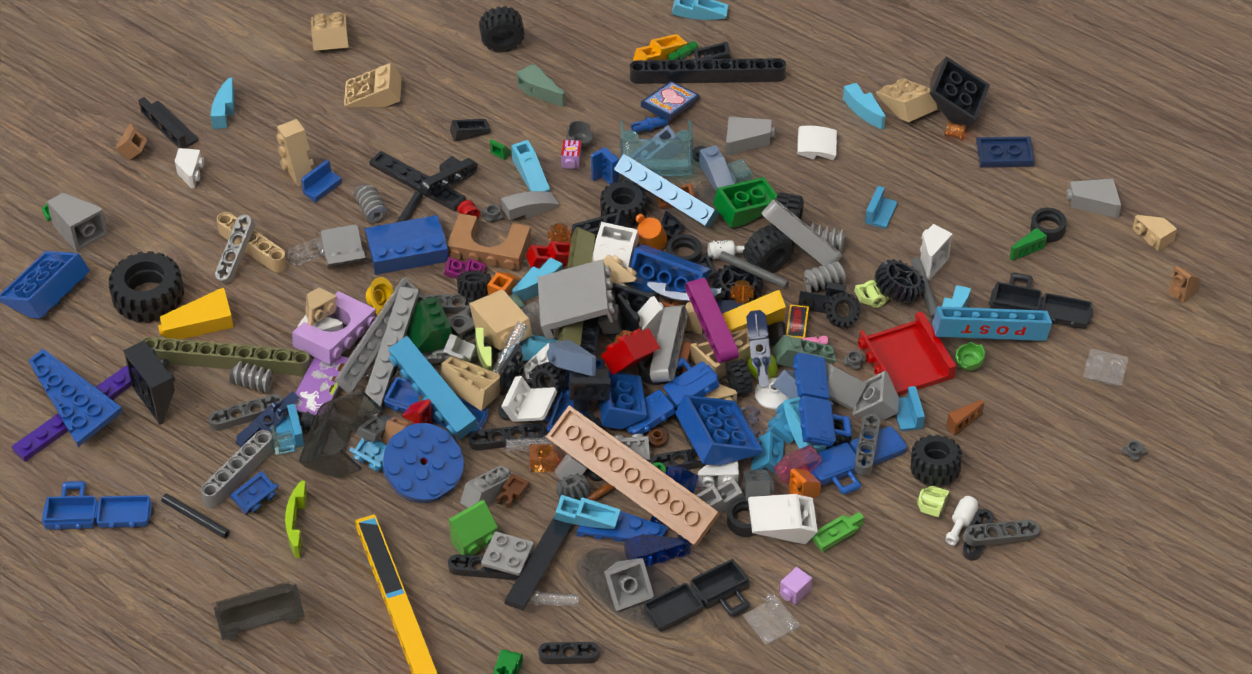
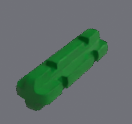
(683, 51)

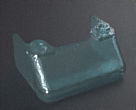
(661, 156)

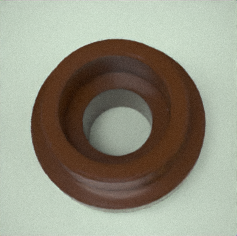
(657, 438)

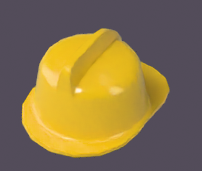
(378, 293)

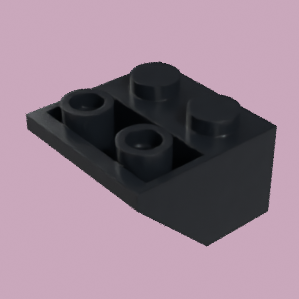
(636, 296)

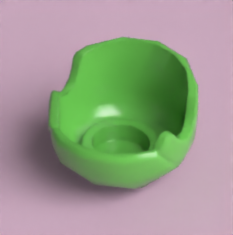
(970, 356)

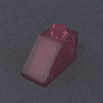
(804, 458)

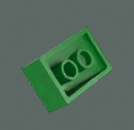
(743, 201)

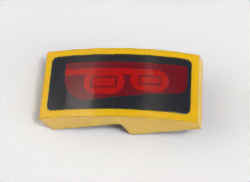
(797, 321)

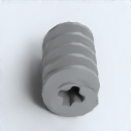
(370, 203)
(835, 239)
(823, 275)
(251, 377)

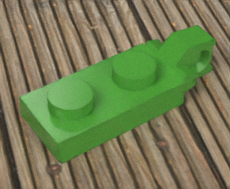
(837, 531)

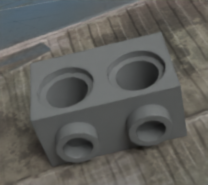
(463, 325)
(757, 483)

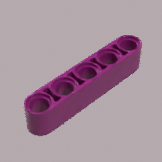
(711, 320)

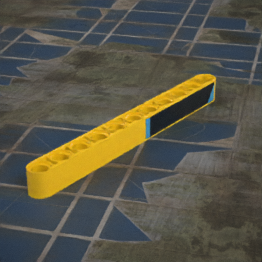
(394, 596)

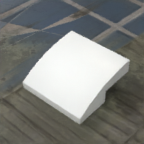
(817, 141)

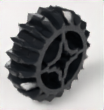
(732, 274)
(899, 281)

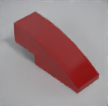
(538, 255)

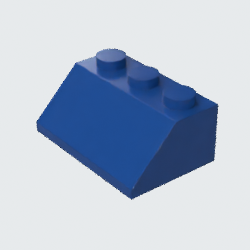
(625, 401)

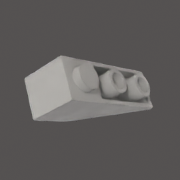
(485, 487)

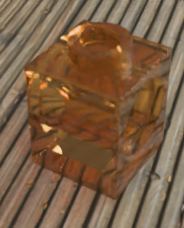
(542, 457)

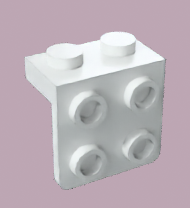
(527, 403)

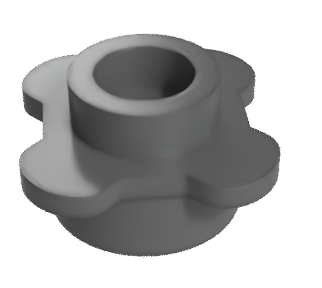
(492, 213)
(854, 359)
(1134, 450)

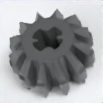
(573, 486)

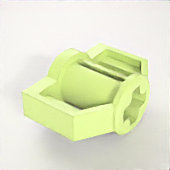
(873, 293)
(932, 500)

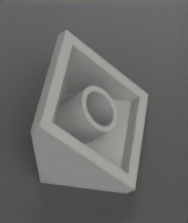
(844, 387)

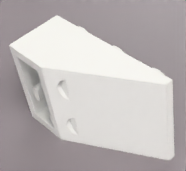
(615, 240)
(783, 517)

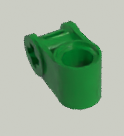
(508, 662)

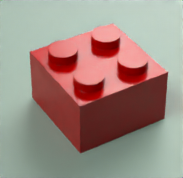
(629, 350)

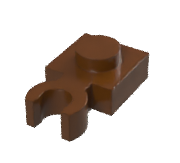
(513, 488)

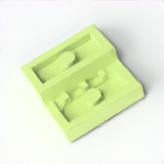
(484, 353)

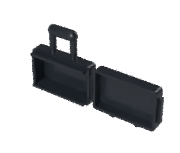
(1060, 308)
(705, 589)

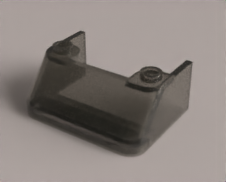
(331, 432)
(257, 609)

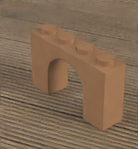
(506, 255)

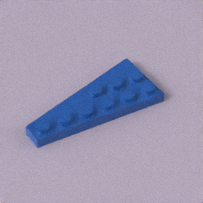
(77, 402)

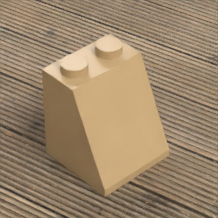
(498, 317)

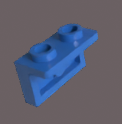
(603, 166)
(253, 492)

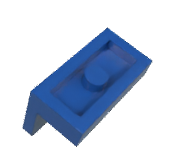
(320, 181)

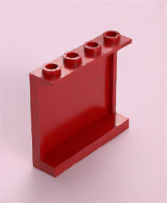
(909, 355)

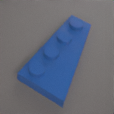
(626, 527)

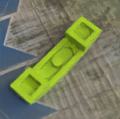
(296, 501)

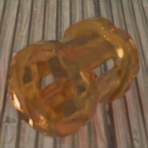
(955, 130)

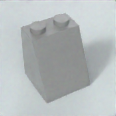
(77, 220)

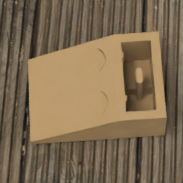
(329, 31)
(374, 88)
(907, 99)

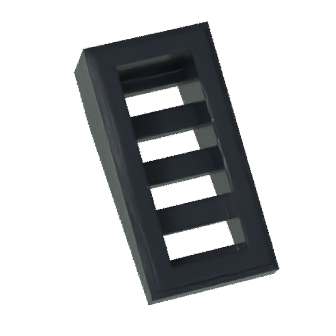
(717, 51)
(464, 128)

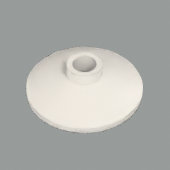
(769, 396)

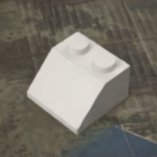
(935, 249)

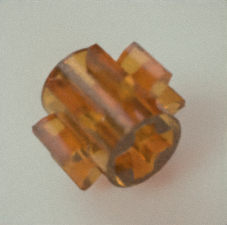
(559, 233)
(742, 291)

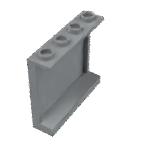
(575, 296)

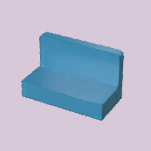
(880, 209)
(910, 411)
(292, 424)
(772, 452)

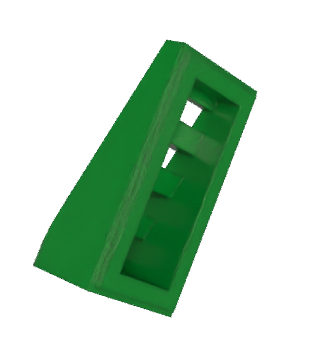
(1029, 244)

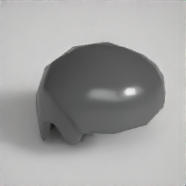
(580, 132)

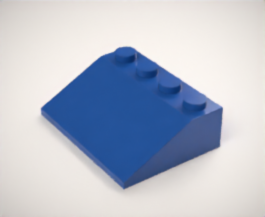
(406, 244)
(44, 283)
(717, 430)

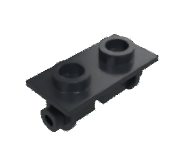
(814, 301)

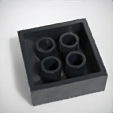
(957, 92)
(150, 379)

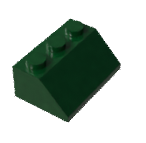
(429, 326)

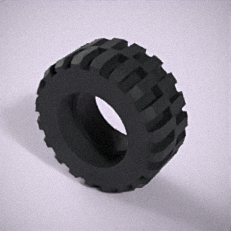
(146, 269)

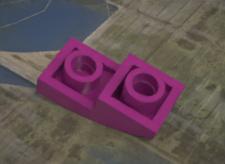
(455, 267)

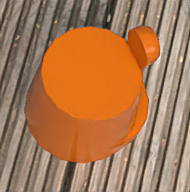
(651, 232)

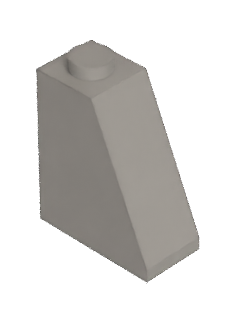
(748, 134)
(1095, 197)

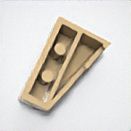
(294, 150)
(704, 352)
(471, 381)

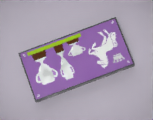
(318, 385)

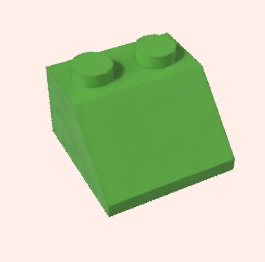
(472, 529)

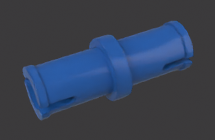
(648, 124)

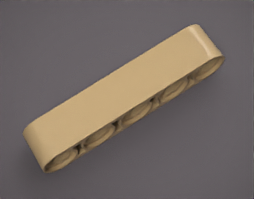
(258, 245)

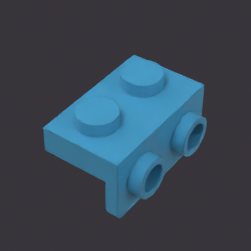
(780, 426)
(370, 452)

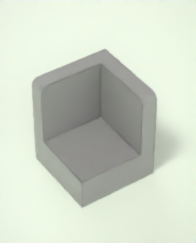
(459, 348)
(569, 466)

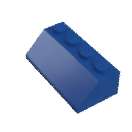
(663, 267)

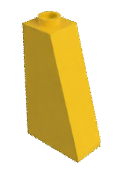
(770, 304)
(198, 317)

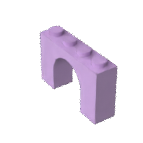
(330, 345)

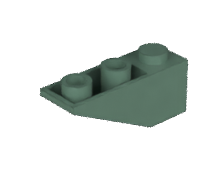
(538, 85)
(789, 346)

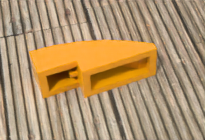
(659, 48)

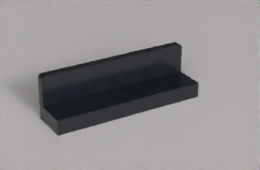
(167, 123)

